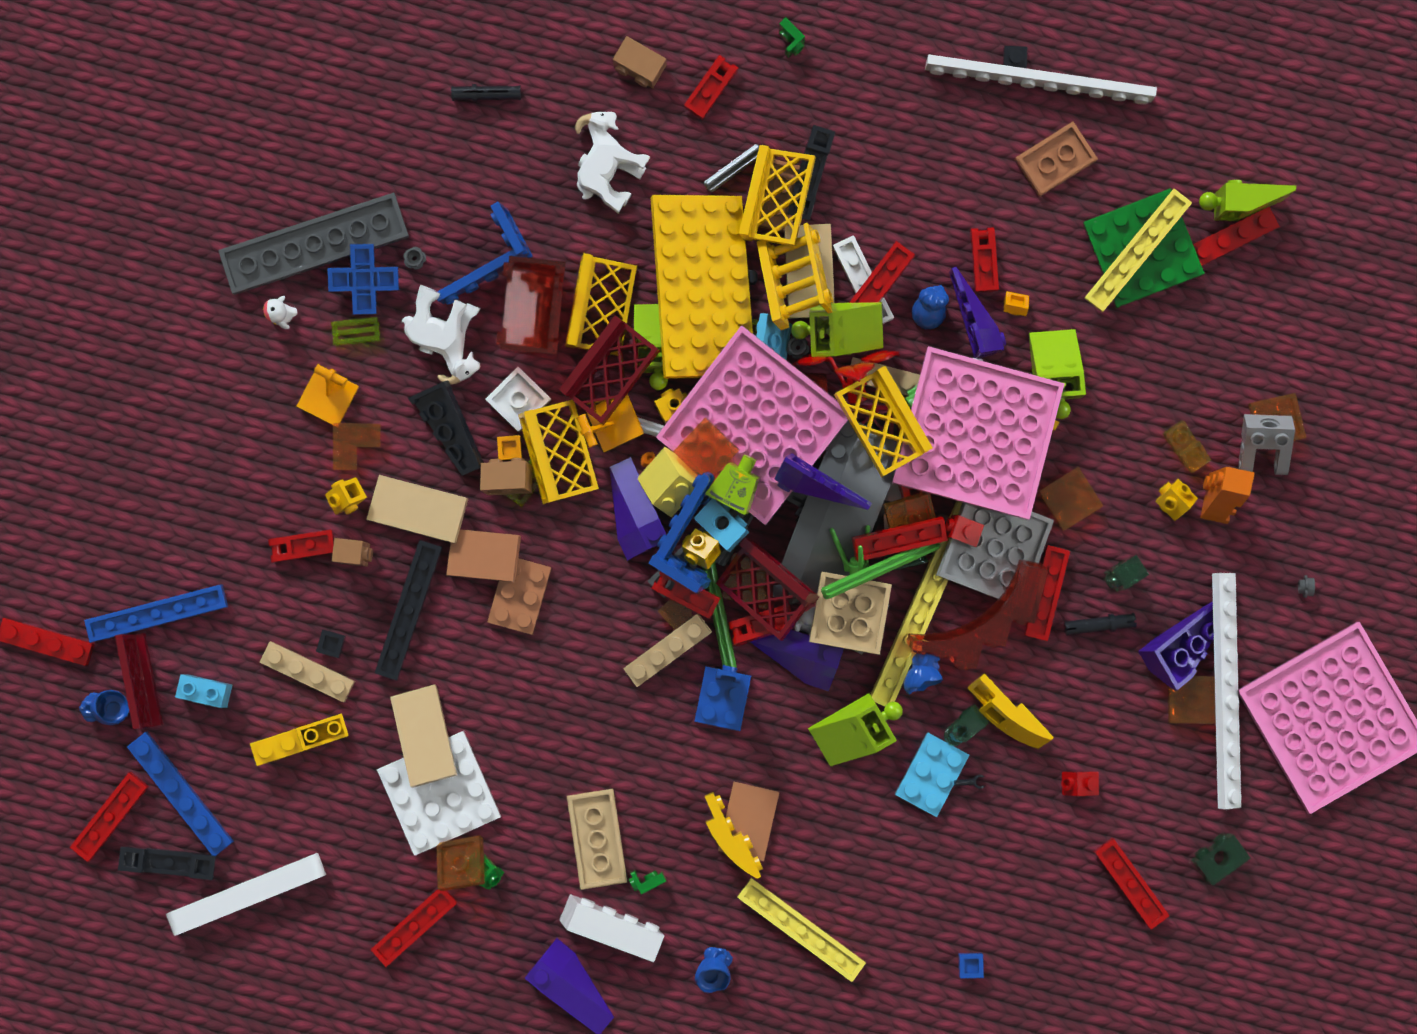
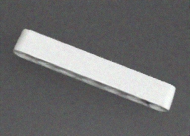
(246, 894)

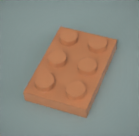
(519, 602)

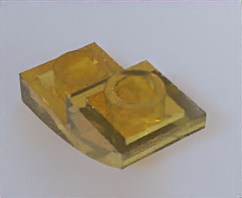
(1186, 446)

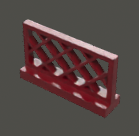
(597, 356)
(774, 570)
(138, 680)

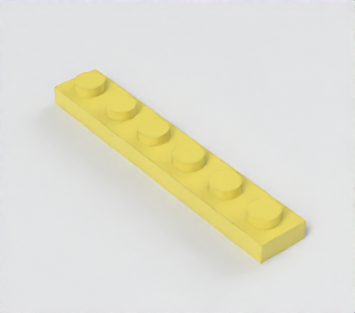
(1138, 250)
(801, 929)

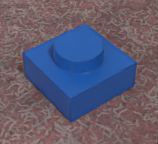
(971, 965)

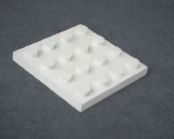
(443, 807)

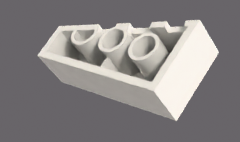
(611, 928)

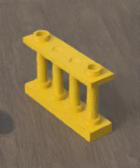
(773, 273)

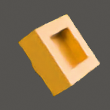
(1016, 303)
(509, 447)

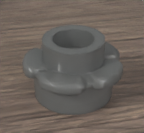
(410, 253)
(797, 354)
(1306, 586)

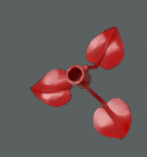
(852, 372)

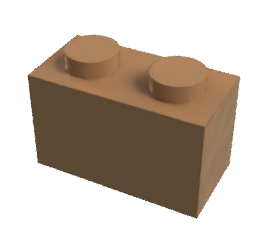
(639, 62)
(506, 477)
(352, 552)

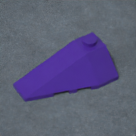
(980, 327)
(805, 479)
(635, 515)
(1180, 649)
(808, 661)
(568, 985)

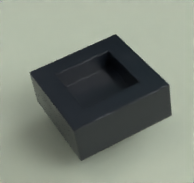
(1015, 56)
(331, 643)

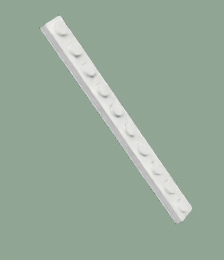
(1049, 80)
(1226, 690)

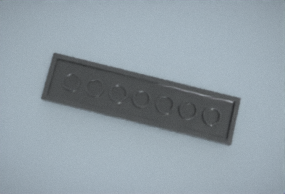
(312, 243)

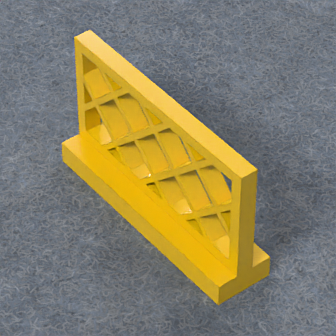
(757, 193)
(582, 297)
(901, 416)
(540, 459)

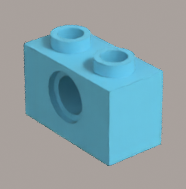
(728, 537)
(203, 691)

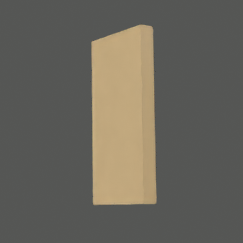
(825, 248)
(417, 509)
(423, 736)
(597, 839)

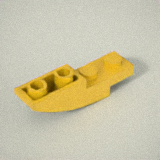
(1012, 720)
(299, 739)
(735, 846)

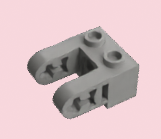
(1267, 433)

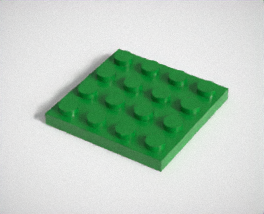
(1167, 266)

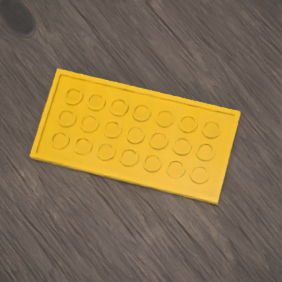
(699, 279)

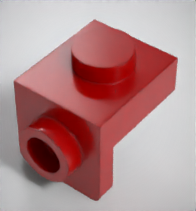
(963, 530)
(1080, 783)

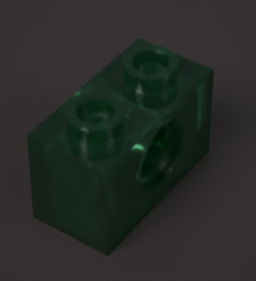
(1125, 573)
(1233, 858)

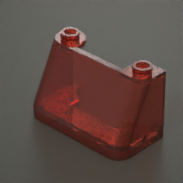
(532, 306)

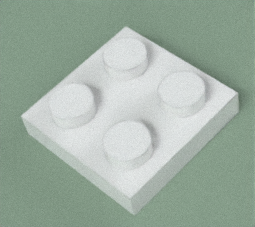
(517, 395)

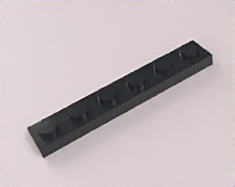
(408, 610)

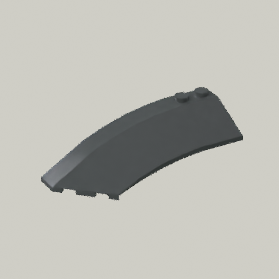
(812, 544)

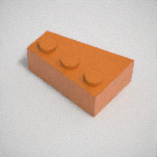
(1224, 492)

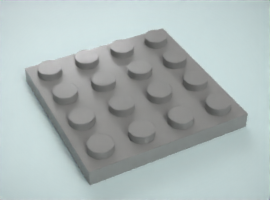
(998, 551)

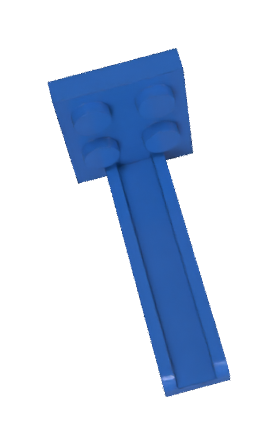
(489, 271)
(677, 566)
(723, 697)

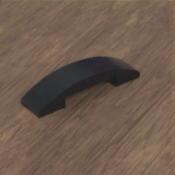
(819, 145)
(167, 862)

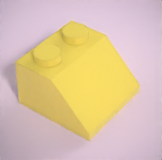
(667, 481)

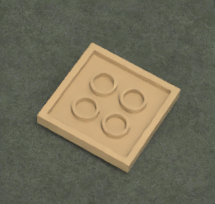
(852, 618)

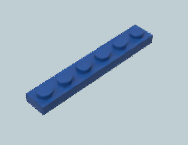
(156, 613)
(180, 794)

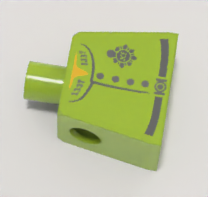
(736, 485)

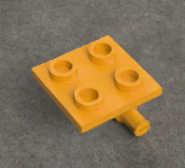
(327, 395)
(618, 429)

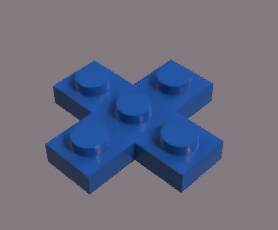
(363, 279)

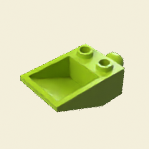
(1240, 200)
(648, 325)
(849, 326)
(1058, 358)
(849, 731)

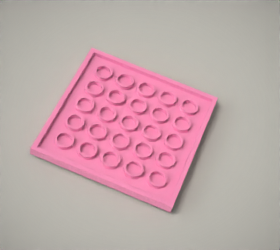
(763, 410)
(984, 430)
(1332, 717)

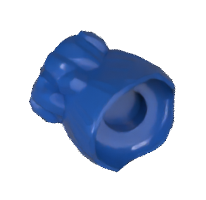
(930, 307)
(923, 673)
(106, 707)
(713, 971)

